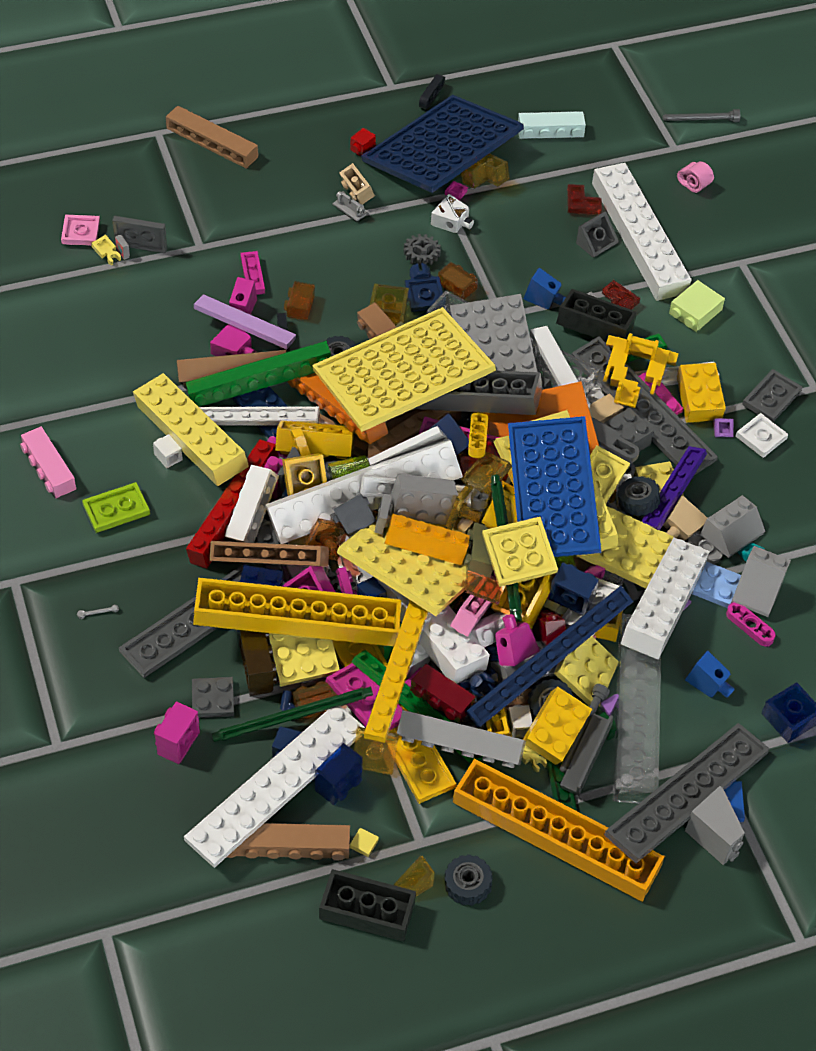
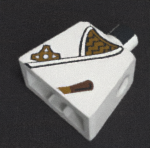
(451, 215)

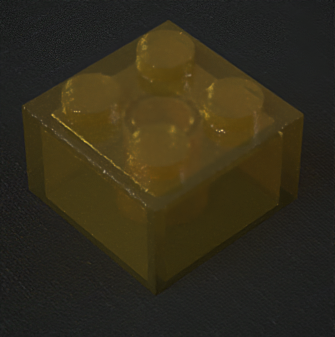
(391, 300)

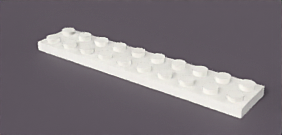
(271, 786)

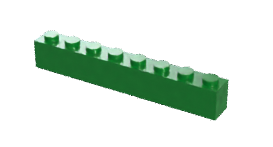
(257, 374)

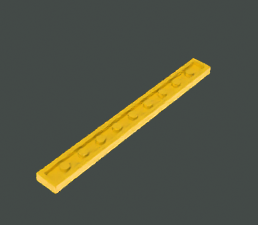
(396, 673)

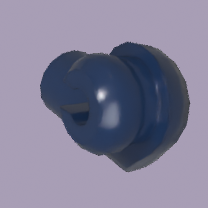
(286, 703)

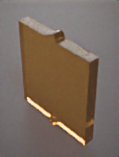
(482, 587)

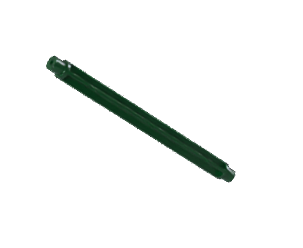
(501, 519)
(292, 714)

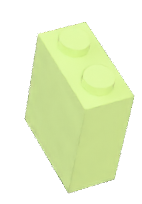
(696, 305)

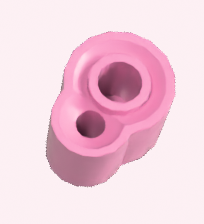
(696, 176)

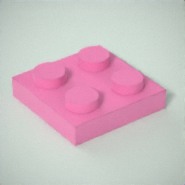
(80, 229)

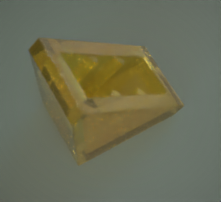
(418, 877)

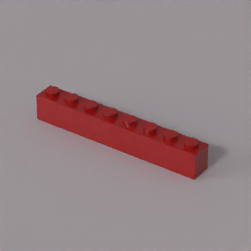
(218, 519)

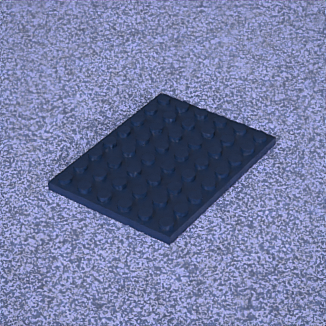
(442, 143)

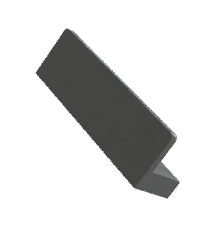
(586, 754)

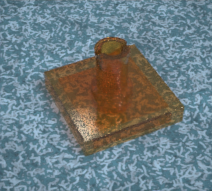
(327, 534)

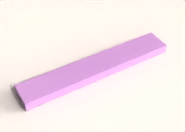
(244, 321)

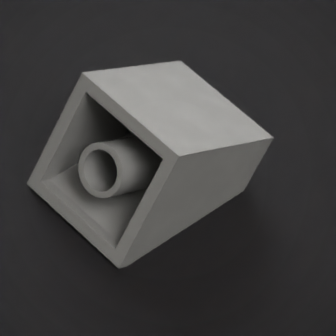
(761, 581)
(716, 827)

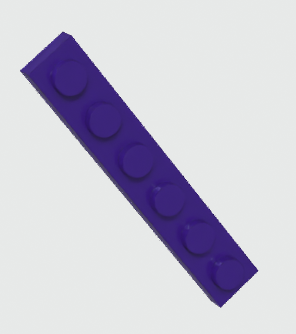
(675, 486)

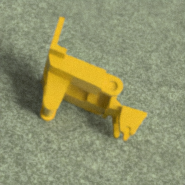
(628, 390)

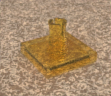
(480, 473)
(461, 509)
(377, 755)

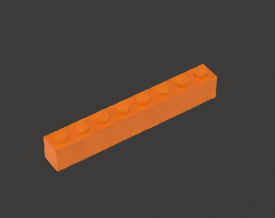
(318, 393)

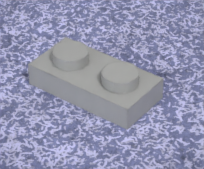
(384, 510)

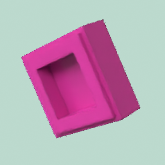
(456, 190)

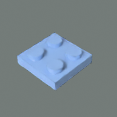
(717, 584)

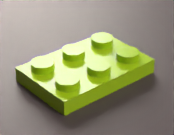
(116, 507)

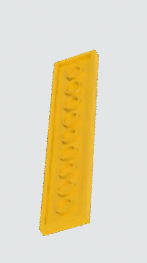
(419, 764)

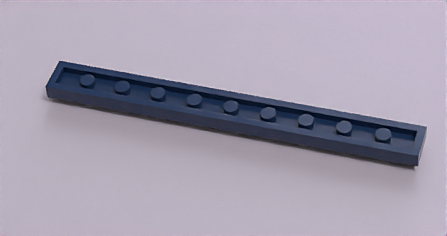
(549, 656)

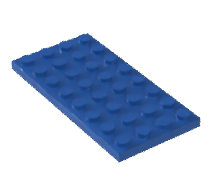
(556, 482)

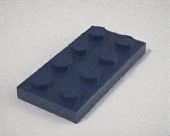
(261, 398)

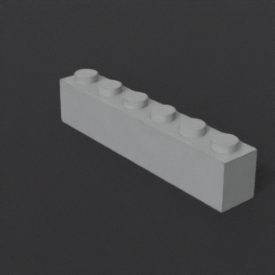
(462, 738)

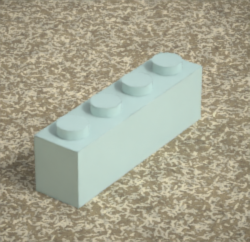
(552, 125)

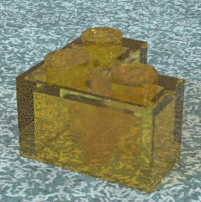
(486, 169)

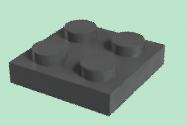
(213, 697)

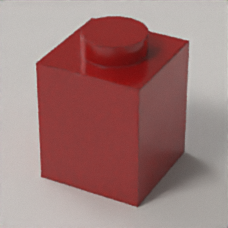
(362, 142)

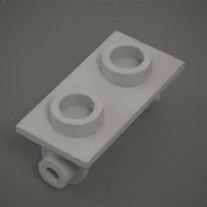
(350, 206)

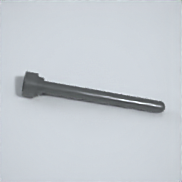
(733, 116)
(599, 693)

